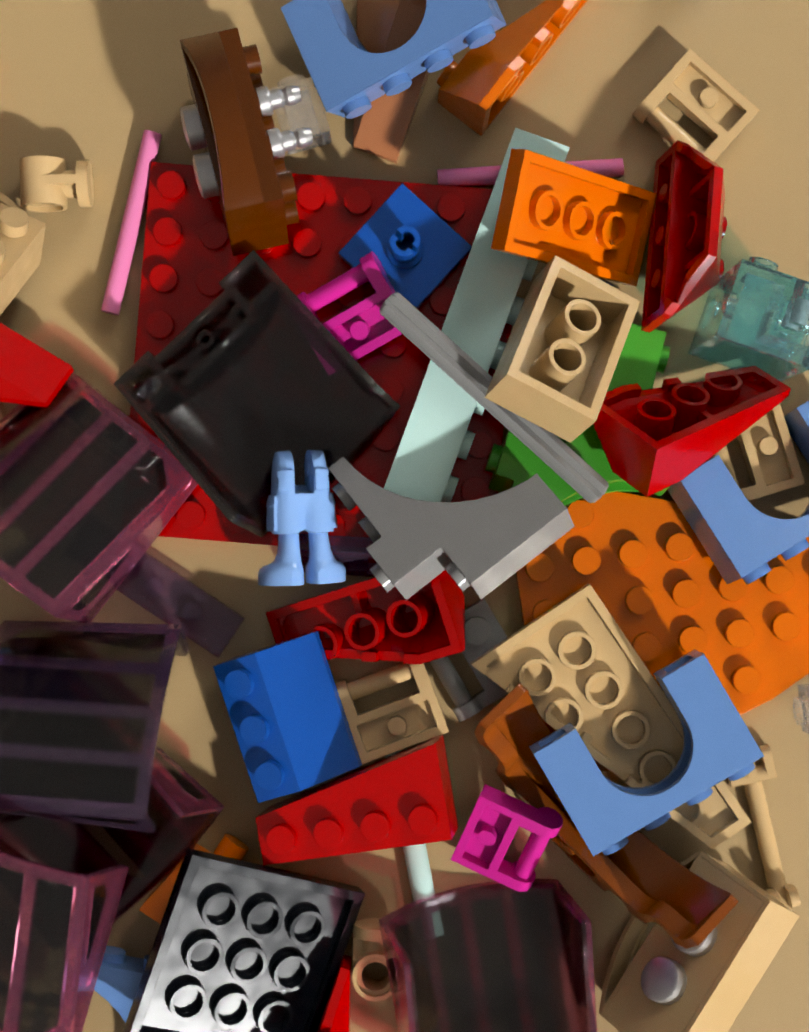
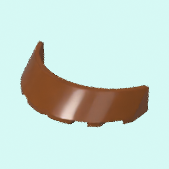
(640, 872)

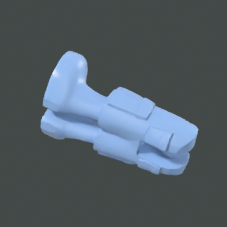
(296, 509)

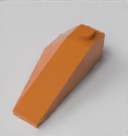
(494, 72)

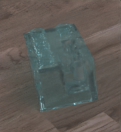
(756, 320)

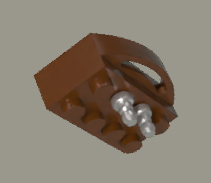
(241, 144)

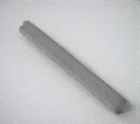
(476, 382)

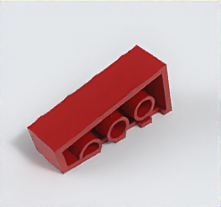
(369, 809)

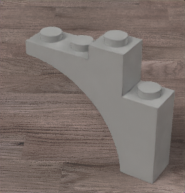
(472, 540)

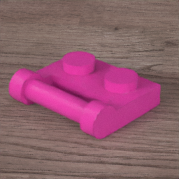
(361, 326)
(492, 831)

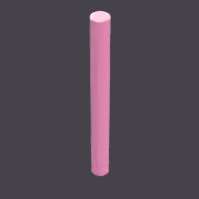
(488, 174)
(131, 223)

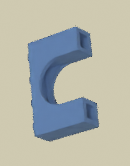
(353, 77)
(730, 527)
(713, 749)

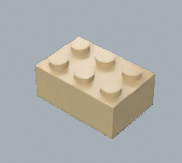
(563, 350)

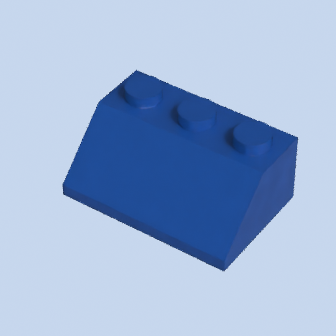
(287, 716)

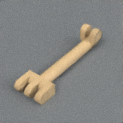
(764, 829)

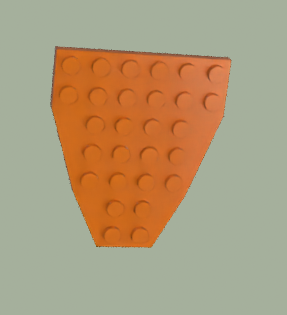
(673, 597)

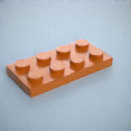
(574, 215)

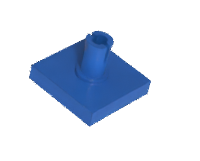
(411, 245)

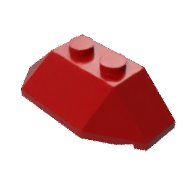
(683, 233)

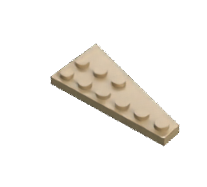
(592, 677)

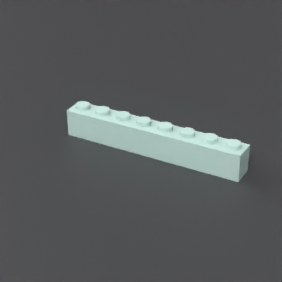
(475, 323)

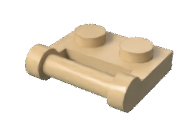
(703, 98)
(767, 456)
(395, 723)

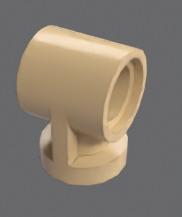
(48, 184)
(366, 950)

